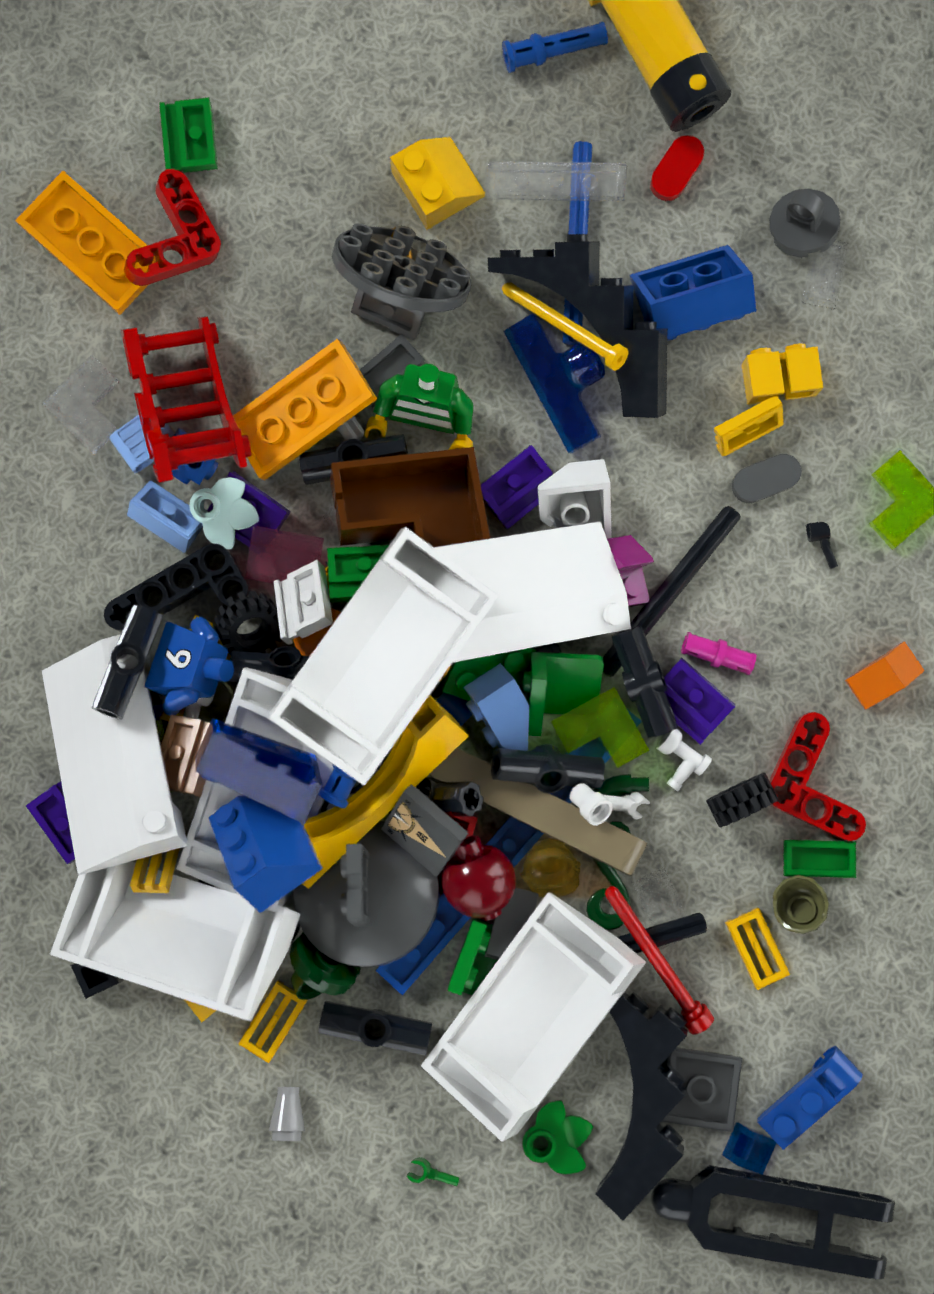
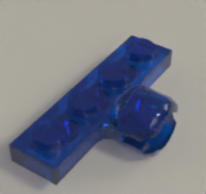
(558, 380)

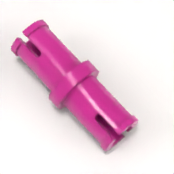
(718, 653)

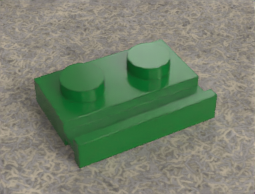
(188, 135)
(349, 569)

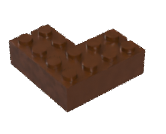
(426, 492)

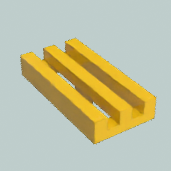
(749, 425)
(166, 877)
(744, 920)
(256, 1048)

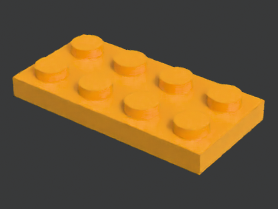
(85, 239)
(303, 408)

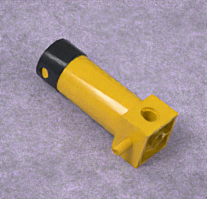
(670, 59)

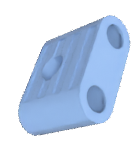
(132, 446)

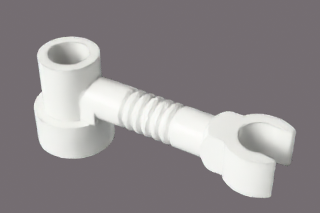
(598, 807)

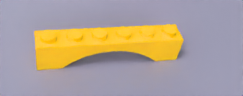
(415, 754)

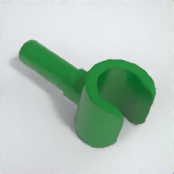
(431, 1173)

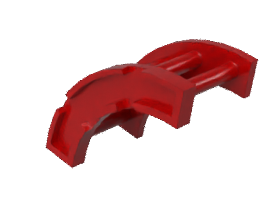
(152, 419)

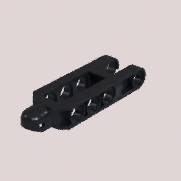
(691, 1201)

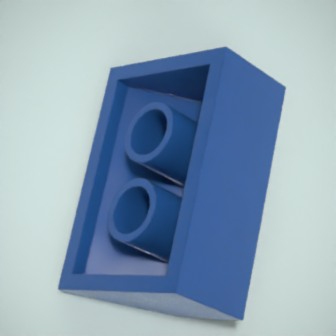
(695, 291)
(263, 851)

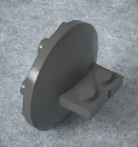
(396, 287)
(369, 903)

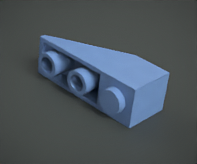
(502, 708)

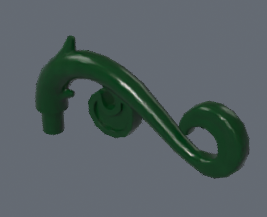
(613, 786)

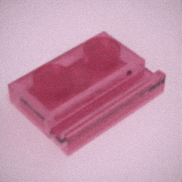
(279, 553)

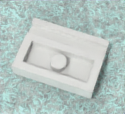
(303, 602)

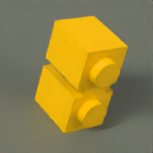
(789, 373)

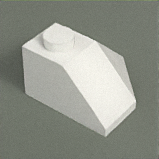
(577, 496)

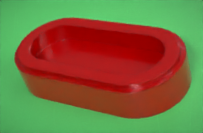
(677, 168)

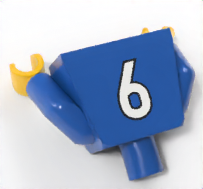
(188, 665)

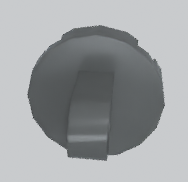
(804, 222)

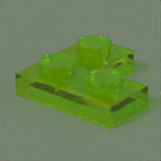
(912, 500)
(603, 718)

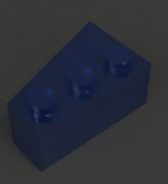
(260, 769)

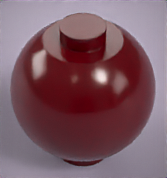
(478, 880)

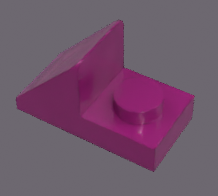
(630, 559)

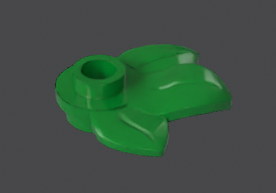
(563, 1138)

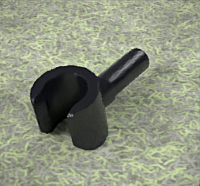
(821, 532)

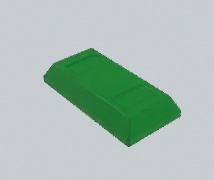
(819, 858)

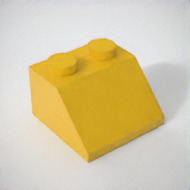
(435, 179)

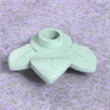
(228, 512)

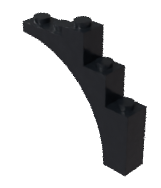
(608, 309)
(649, 1146)

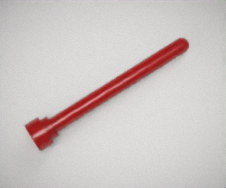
(696, 1014)

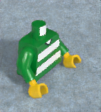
(425, 400)

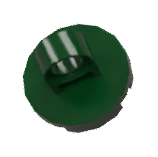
(317, 972)

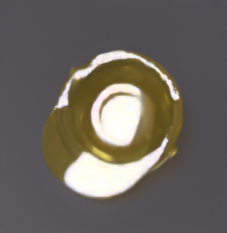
(551, 868)

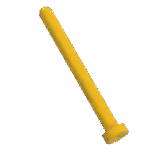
(614, 355)

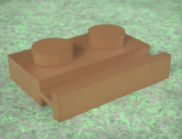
(179, 751)

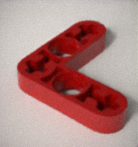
(184, 243)
(801, 793)

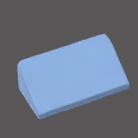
(164, 516)

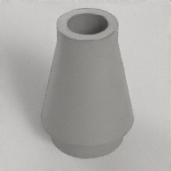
(287, 1115)

